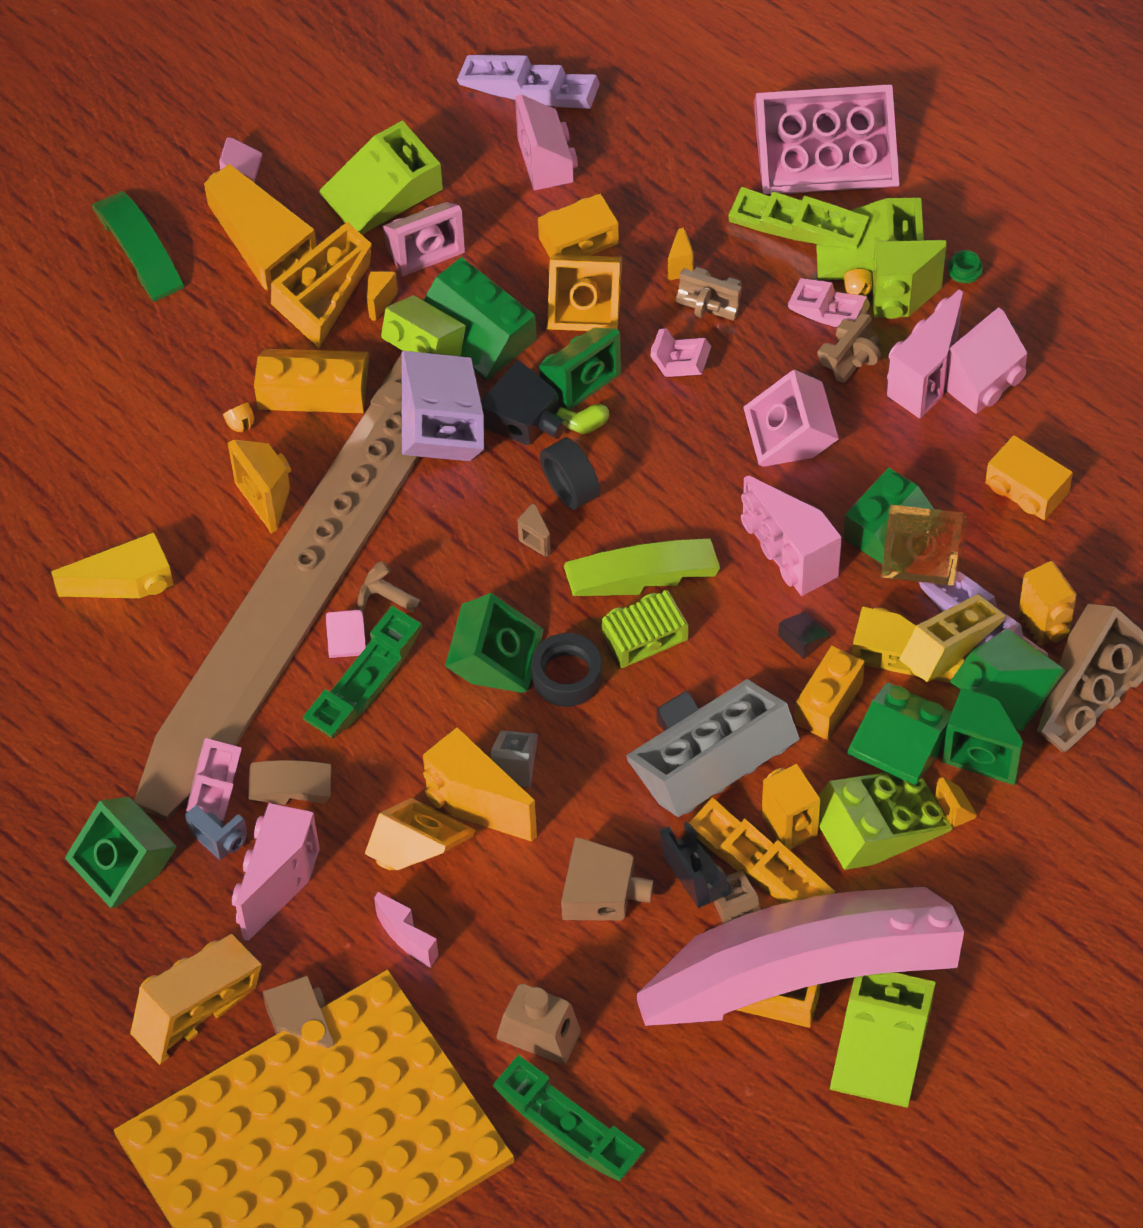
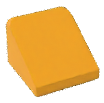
(680, 256)
(381, 292)
(953, 803)

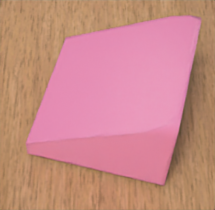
(241, 157)
(345, 633)

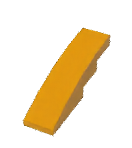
(763, 863)

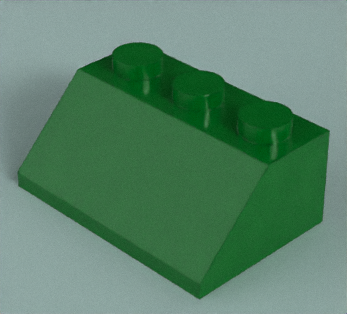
(495, 322)

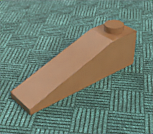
(1100, 666)

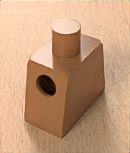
(601, 883)
(536, 1024)

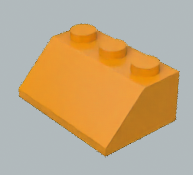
(311, 380)

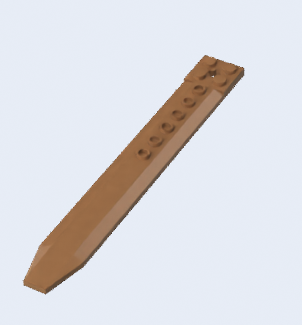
(282, 601)

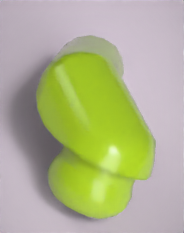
(585, 420)

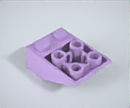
(440, 407)

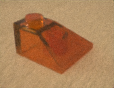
(924, 545)

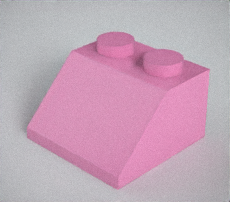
(544, 144)
(425, 237)
(985, 362)
(790, 420)

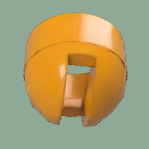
(858, 282)
(239, 417)

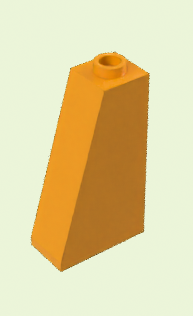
(258, 224)

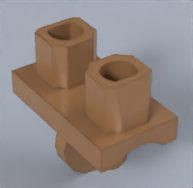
(709, 294)
(855, 346)

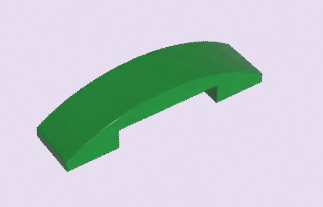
(140, 245)
(366, 676)
(566, 1122)

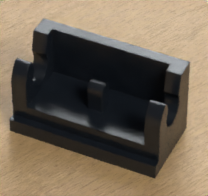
(694, 866)

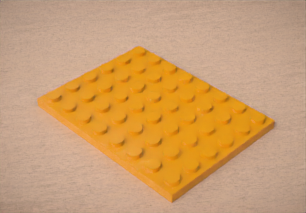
(319, 1132)

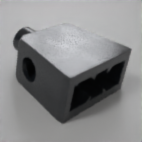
(522, 406)

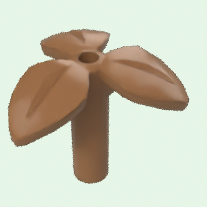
(374, 584)

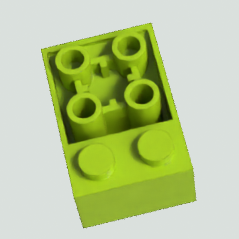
(383, 179)
(888, 221)
(878, 818)
(883, 1037)

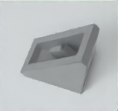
(516, 755)

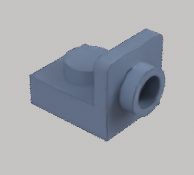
(213, 834)

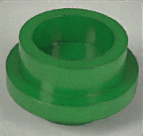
(965, 267)

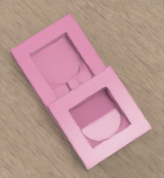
(821, 302)
(214, 777)
(399, 925)

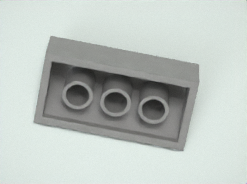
(714, 747)

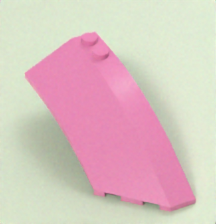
(800, 948)

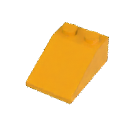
(476, 788)

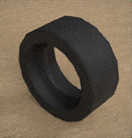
(570, 473)
(566, 694)

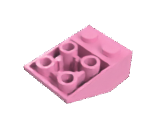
(921, 361)
(792, 535)
(276, 866)

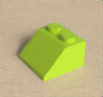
(906, 275)

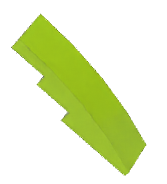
(797, 219)
(633, 567)

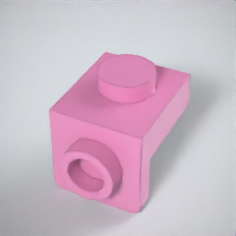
(679, 356)

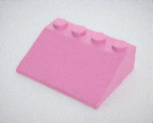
(826, 139)

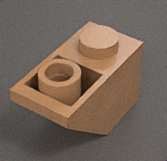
(294, 1005)

